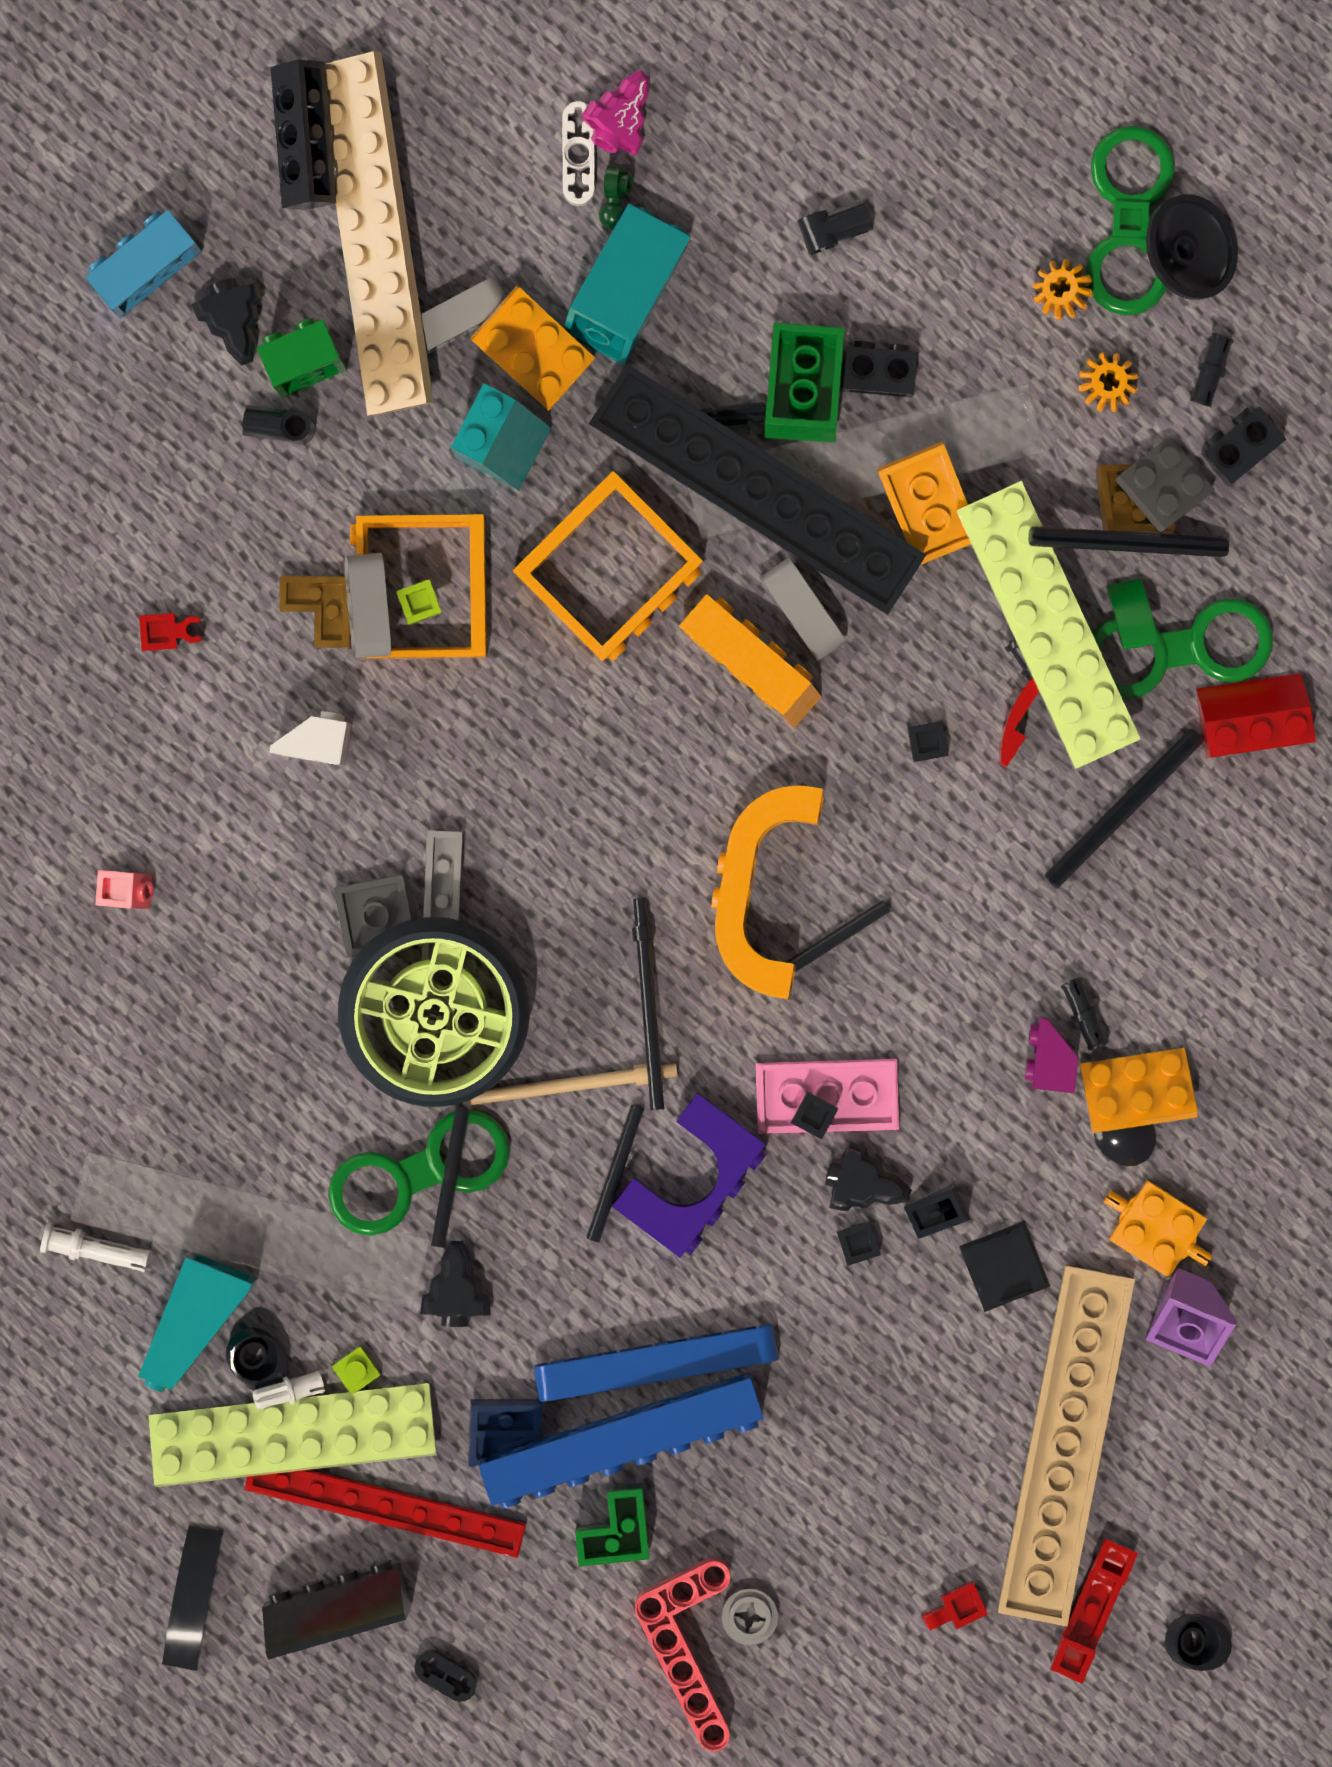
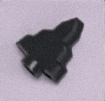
(232, 315)
(861, 1181)
(456, 1291)

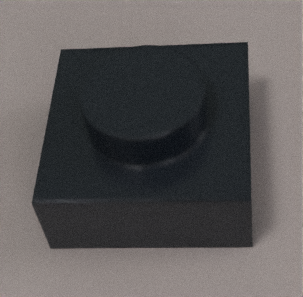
(927, 741)
(814, 1115)
(858, 1243)

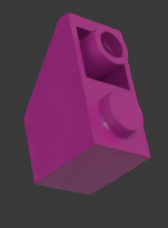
(1053, 1060)

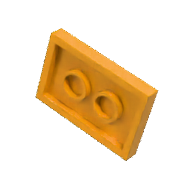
(532, 348)
(925, 500)
(1138, 1090)

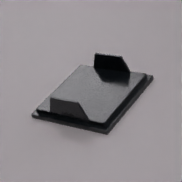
(1004, 1266)

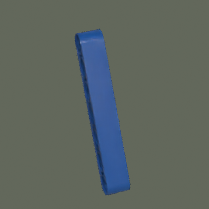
(657, 1363)

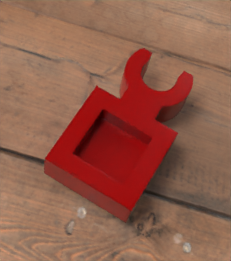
(163, 631)

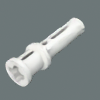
(78, 1245)

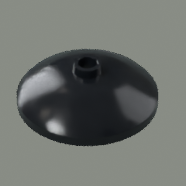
(1204, 244)

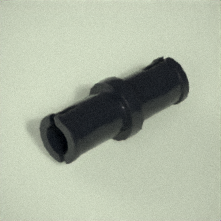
(1211, 369)
(1084, 1013)

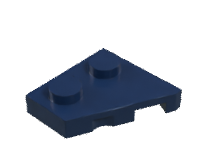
(501, 1426)

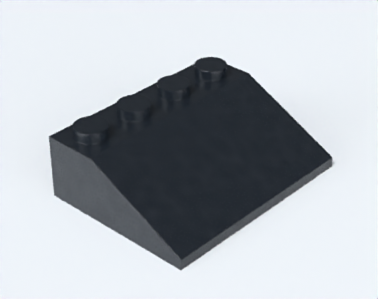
(335, 1609)

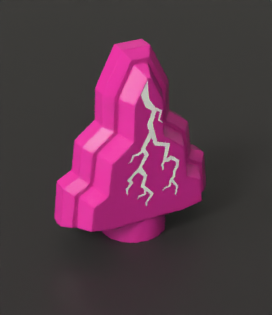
(619, 115)

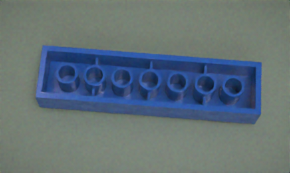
(621, 1439)

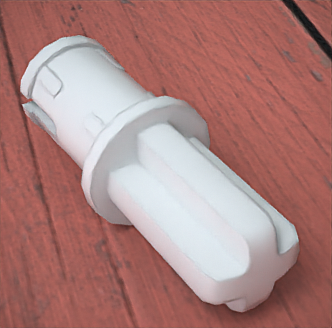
(289, 1390)

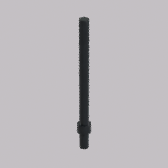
(643, 935)

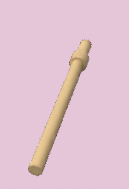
(637, 1075)

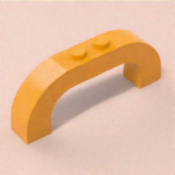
(738, 867)

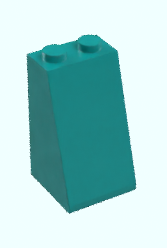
(626, 283)
(500, 437)
(195, 1312)

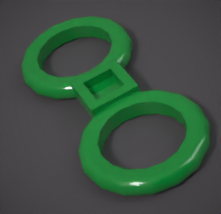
(1129, 216)
(1188, 647)
(416, 1174)

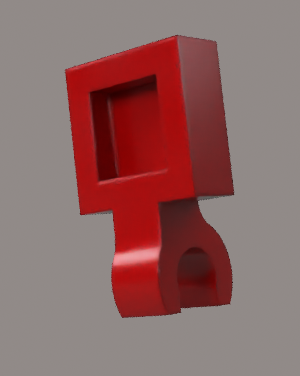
(960, 1605)

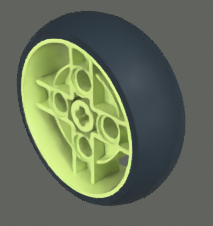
(371, 996)

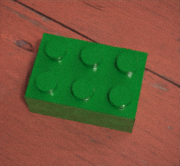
(300, 357)
(804, 382)

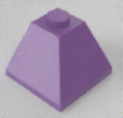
(1192, 1319)

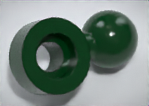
(616, 185)

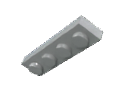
(442, 879)

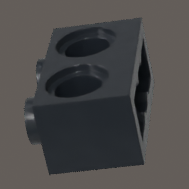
(879, 380)
(1247, 451)

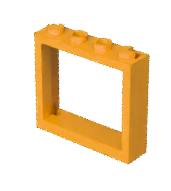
(476, 522)
(640, 620)

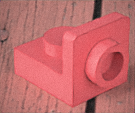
(124, 889)

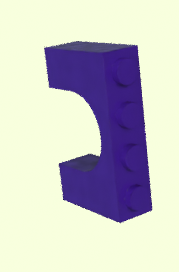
(677, 1224)

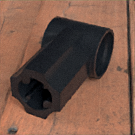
(829, 228)
(275, 424)

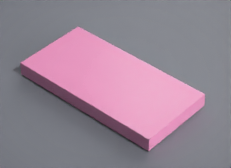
(860, 1089)

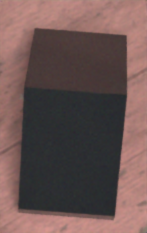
(937, 1212)

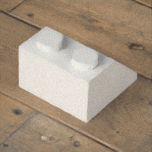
(317, 740)

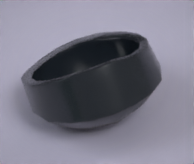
(1127, 1145)
(267, 1369)
(1212, 1643)

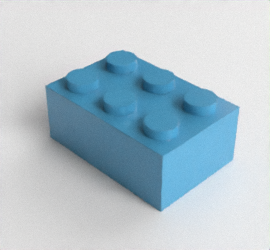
(142, 263)

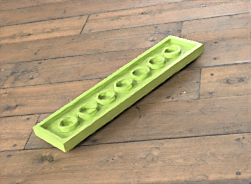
(1048, 626)
(292, 1437)

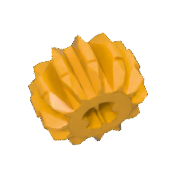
(1055, 280)
(1096, 386)

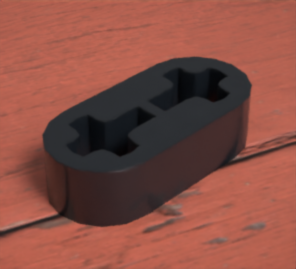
(440, 1682)

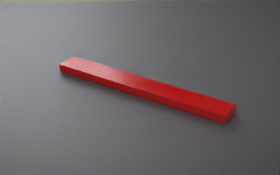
(393, 1509)

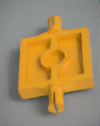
(1157, 1228)

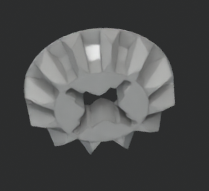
(760, 1629)

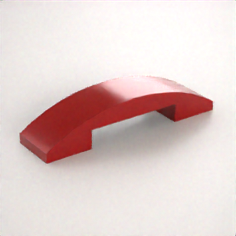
(1012, 739)
(1092, 1610)

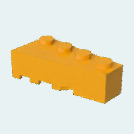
(750, 659)

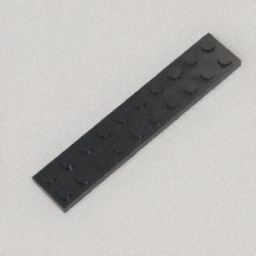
(757, 489)

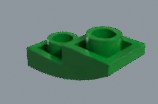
(1132, 614)

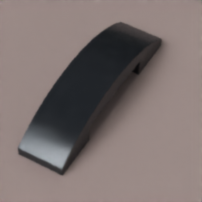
(192, 1598)

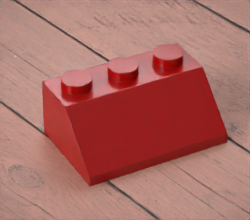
(1255, 715)

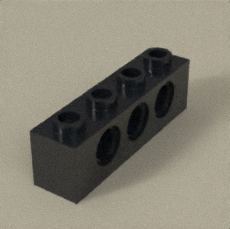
(303, 134)

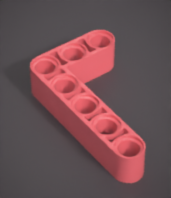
(680, 1649)

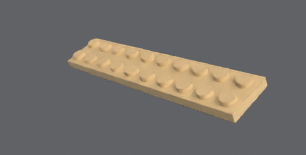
(376, 238)
(1065, 1445)

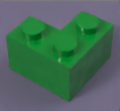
(621, 1538)

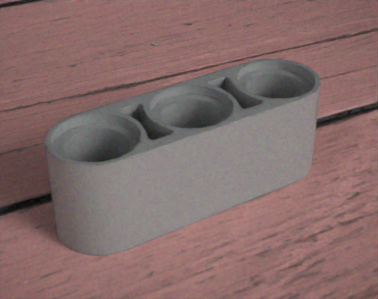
(461, 313)
(367, 605)
(802, 609)

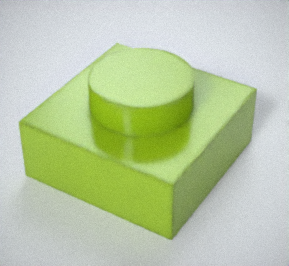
(419, 602)
(356, 1370)

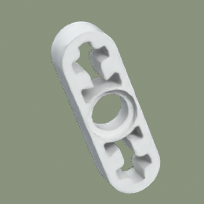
(569, 180)

